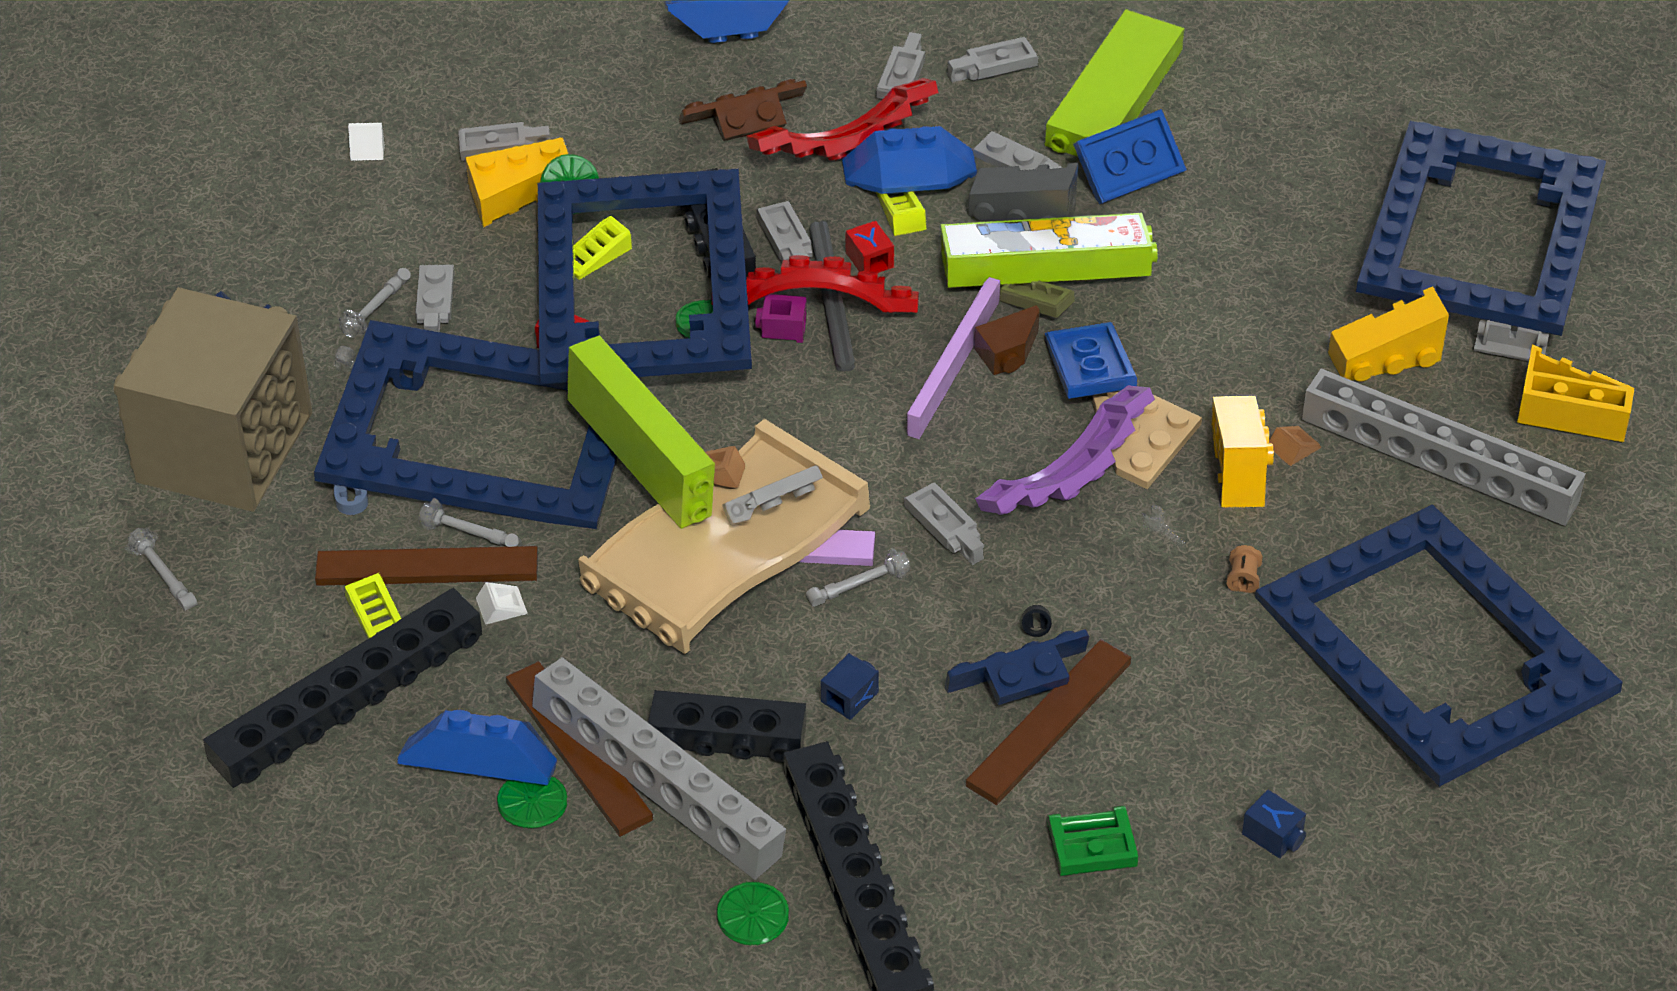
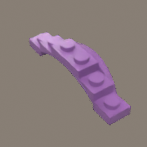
(1080, 463)

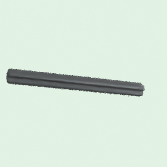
(833, 303)

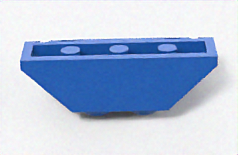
(726, 17)
(909, 161)
(481, 747)

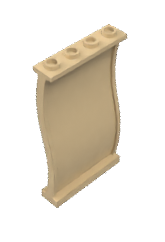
(688, 575)

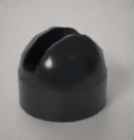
(1028, 619)

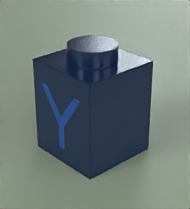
(850, 686)
(1274, 824)

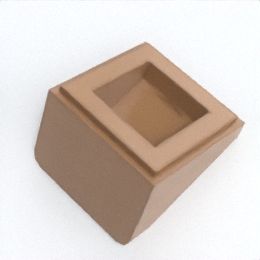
(1293, 444)
(728, 466)

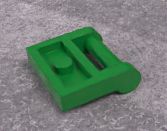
(1093, 848)

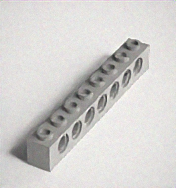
(1443, 447)
(659, 768)

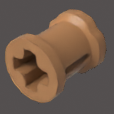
(1253, 560)

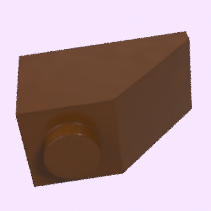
(1007, 340)

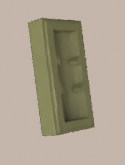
(1049, 298)

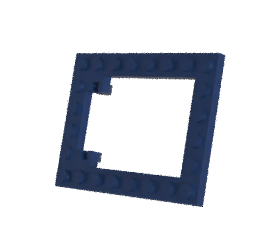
(1434, 153)
(716, 339)
(356, 462)
(1571, 673)

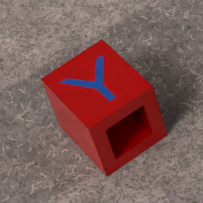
(870, 248)

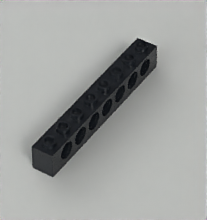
(343, 688)
(854, 871)

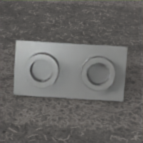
(1498, 340)

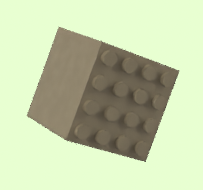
(214, 398)

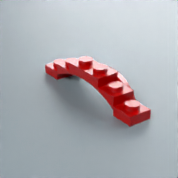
(837, 141)
(834, 275)

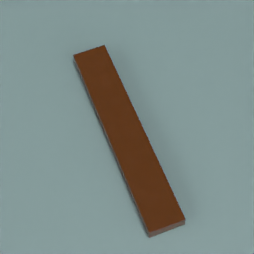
(428, 565)
(1048, 722)
(603, 784)

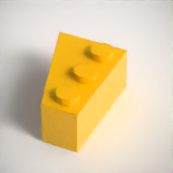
(509, 177)
(1391, 342)
(1573, 400)
(1242, 450)

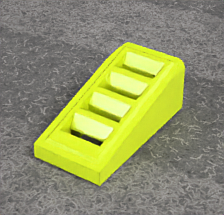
(903, 217)
(609, 233)
(366, 588)

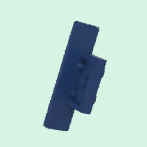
(1021, 671)

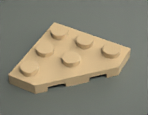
(1157, 439)

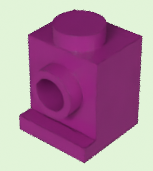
(782, 317)

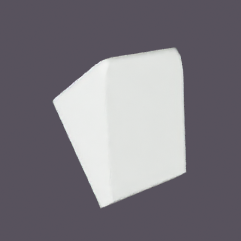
(366, 141)
(497, 602)

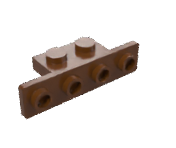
(746, 113)

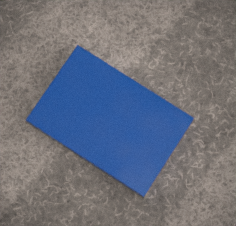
(1129, 156)
(1090, 360)

